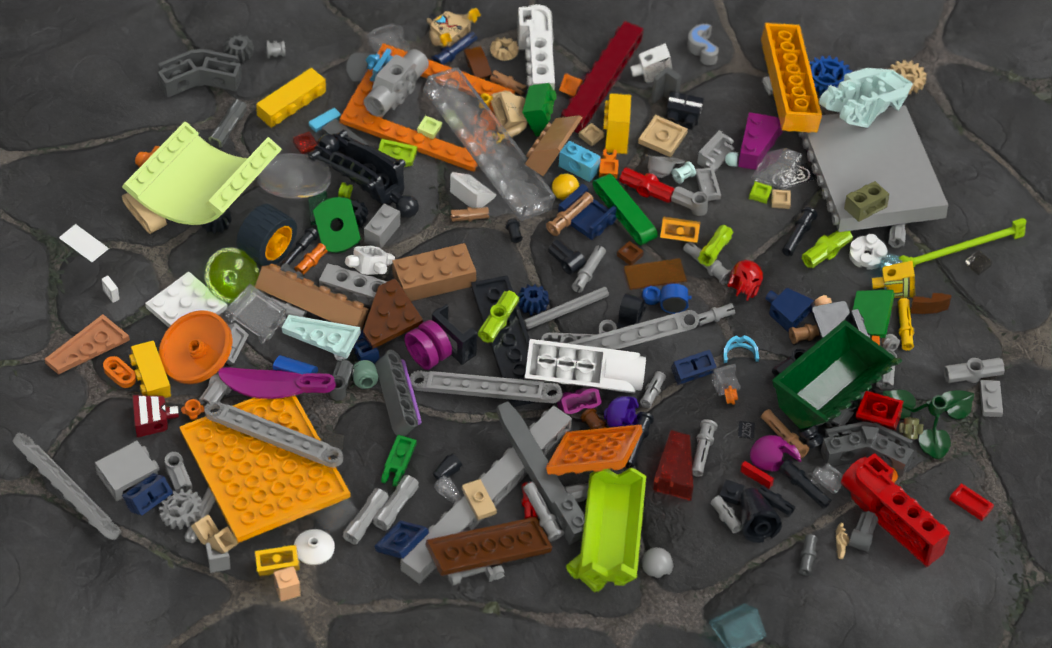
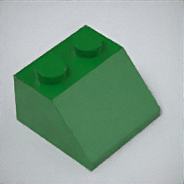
(539, 106)

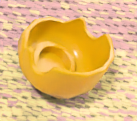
(564, 185)

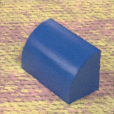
(291, 365)

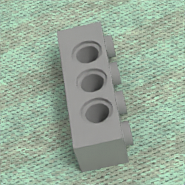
(350, 283)

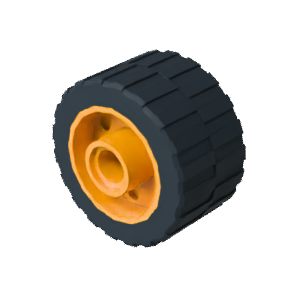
(266, 234)

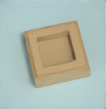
(591, 134)
(781, 199)

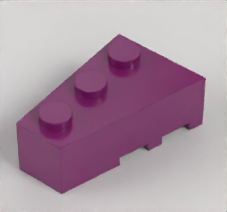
(758, 138)

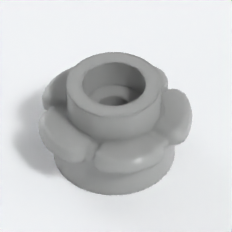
(890, 342)

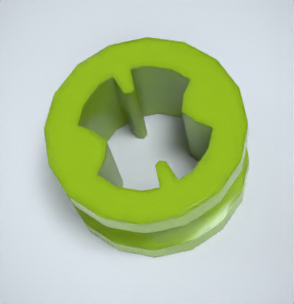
(345, 190)

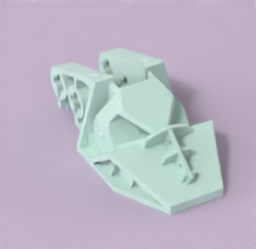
(866, 95)

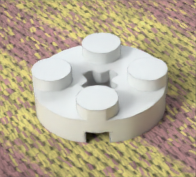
(871, 244)

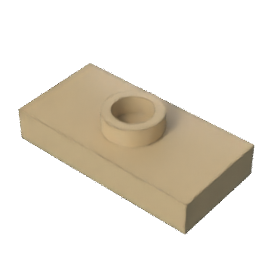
(479, 499)

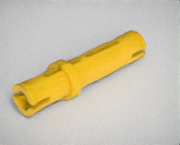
(906, 330)

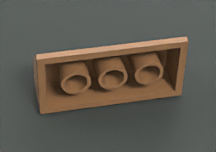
(551, 143)

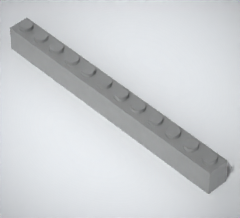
(498, 483)

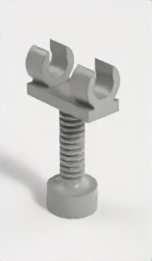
(492, 574)

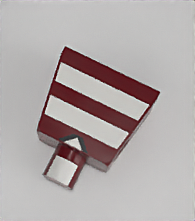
(152, 414)

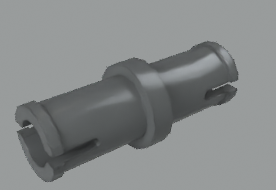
(808, 555)

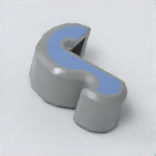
(700, 46)

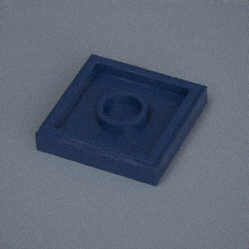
(401, 539)

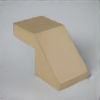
(209, 533)

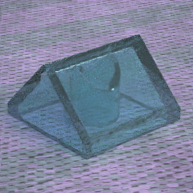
(739, 626)

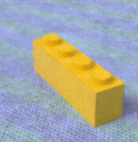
(291, 97)

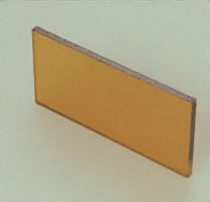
(655, 273)

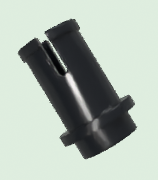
(512, 226)

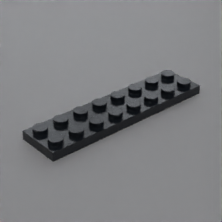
(512, 341)

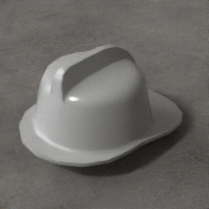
(661, 165)

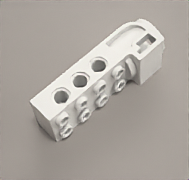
(536, 39)
(585, 366)

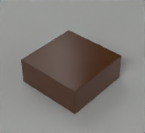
(630, 253)

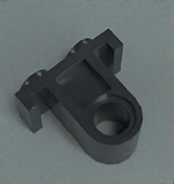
(631, 310)

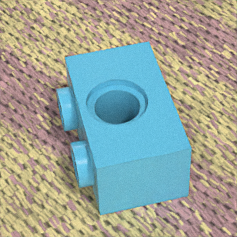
(579, 161)

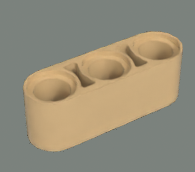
(149, 220)

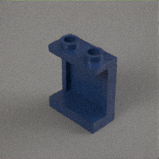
(593, 218)

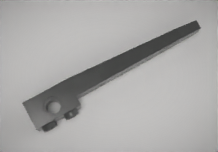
(563, 506)

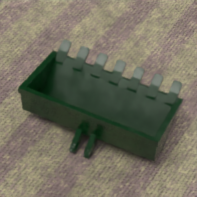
(831, 376)

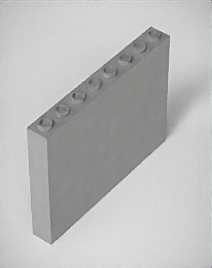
(886, 152)

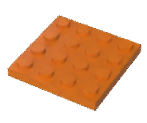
(594, 450)

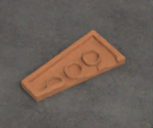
(90, 342)

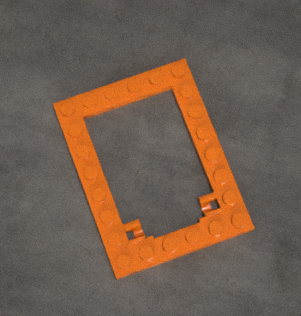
(360, 118)

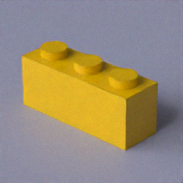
(150, 370)

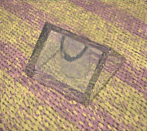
(336, 515)

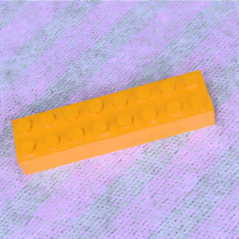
(791, 78)

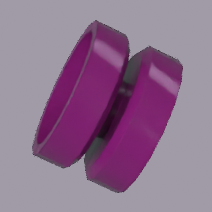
(428, 344)

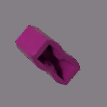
(582, 398)

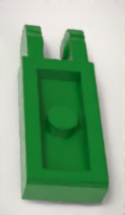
(399, 458)

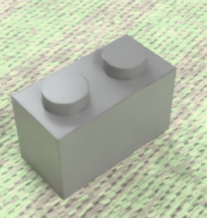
(382, 226)

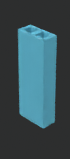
(319, 122)

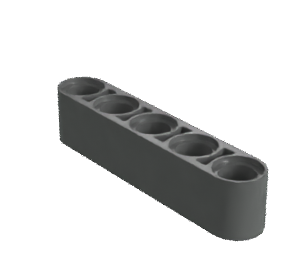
(396, 393)

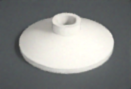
(316, 553)

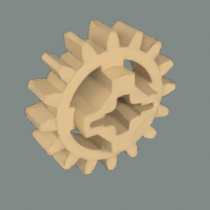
(911, 73)

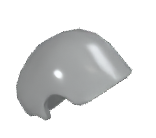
(657, 562)

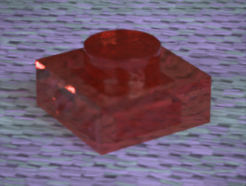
(304, 142)

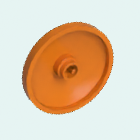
(195, 347)

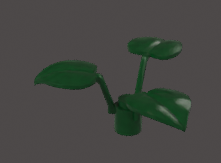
(956, 403)

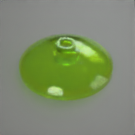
(235, 265)

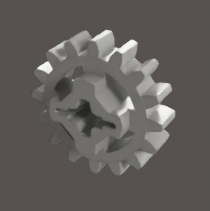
(181, 509)

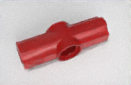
(647, 185)

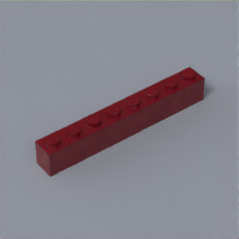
(604, 74)

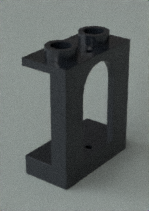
(465, 342)

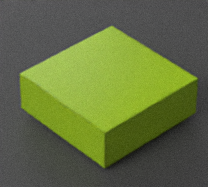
(760, 192)

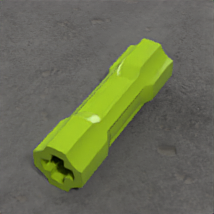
(715, 245)

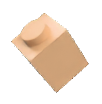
(287, 583)

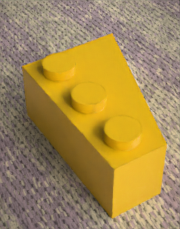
(617, 122)

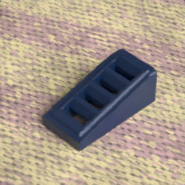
(364, 351)

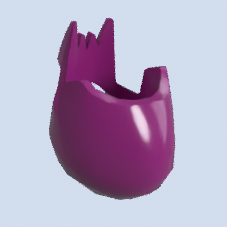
(769, 450)

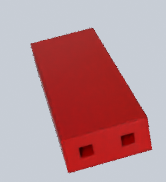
(757, 475)

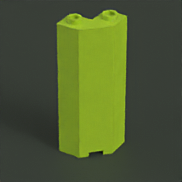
(612, 527)

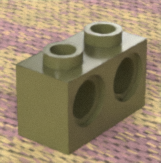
(866, 201)

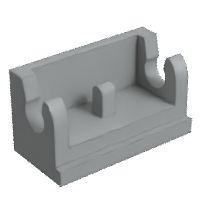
(715, 150)

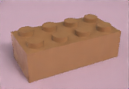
(435, 272)

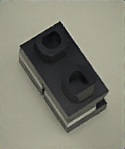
(688, 113)

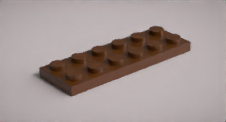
(488, 546)

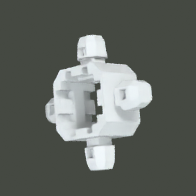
(369, 260)

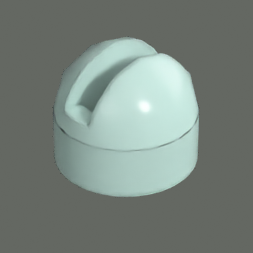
(732, 159)

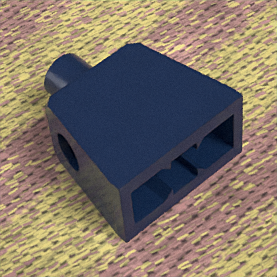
(789, 307)

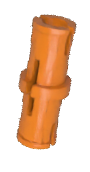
(311, 259)

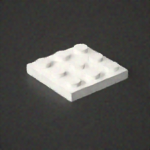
(183, 297)

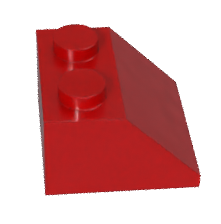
(880, 410)

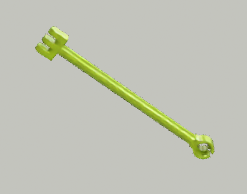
(1017, 231)

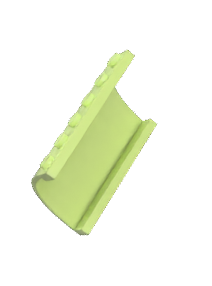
(193, 180)

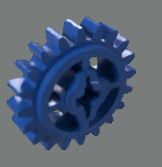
(828, 71)

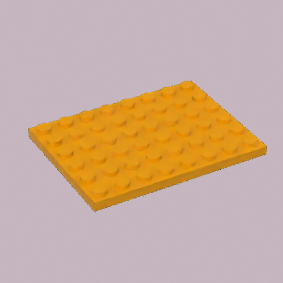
(257, 481)

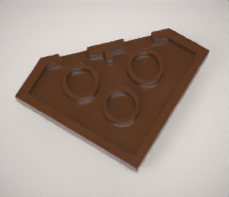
(390, 315)

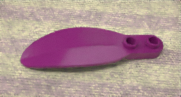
(275, 383)

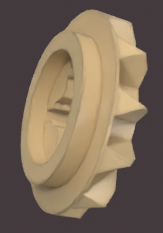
(504, 54)

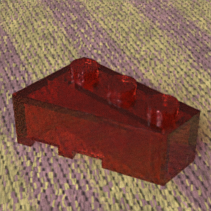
(675, 467)

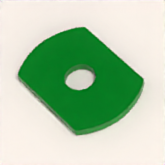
(333, 209)

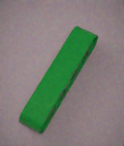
(627, 210)

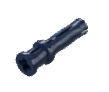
(448, 53)

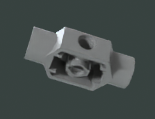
(395, 82)

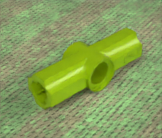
(826, 248)
(498, 316)

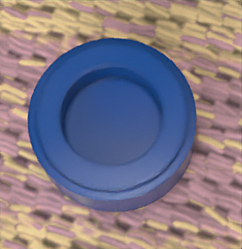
(650, 295)

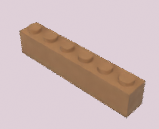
(311, 297)

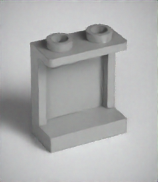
(125, 468)

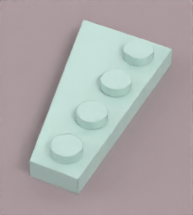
(323, 334)

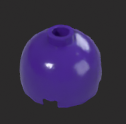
(621, 412)

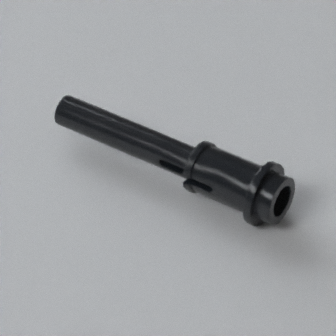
(309, 236)

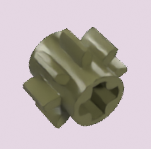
(911, 428)

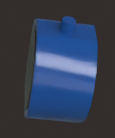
(674, 298)

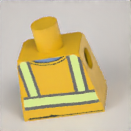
(899, 278)

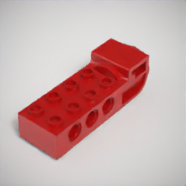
(896, 511)

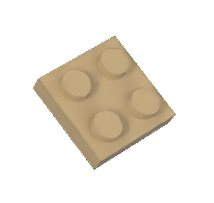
(663, 136)

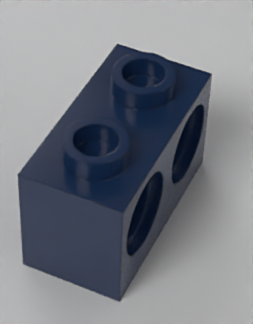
(693, 367)
(147, 494)

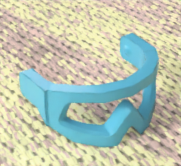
(739, 340)

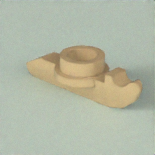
(842, 540)

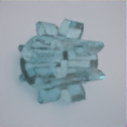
(890, 259)

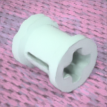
(683, 172)

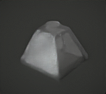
(778, 168)

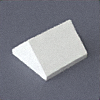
(470, 190)

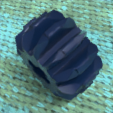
(533, 299)

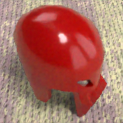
(746, 278)

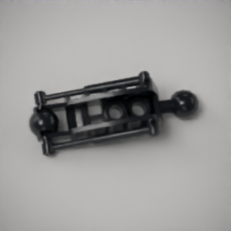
(369, 168)

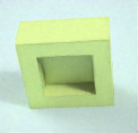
(429, 127)

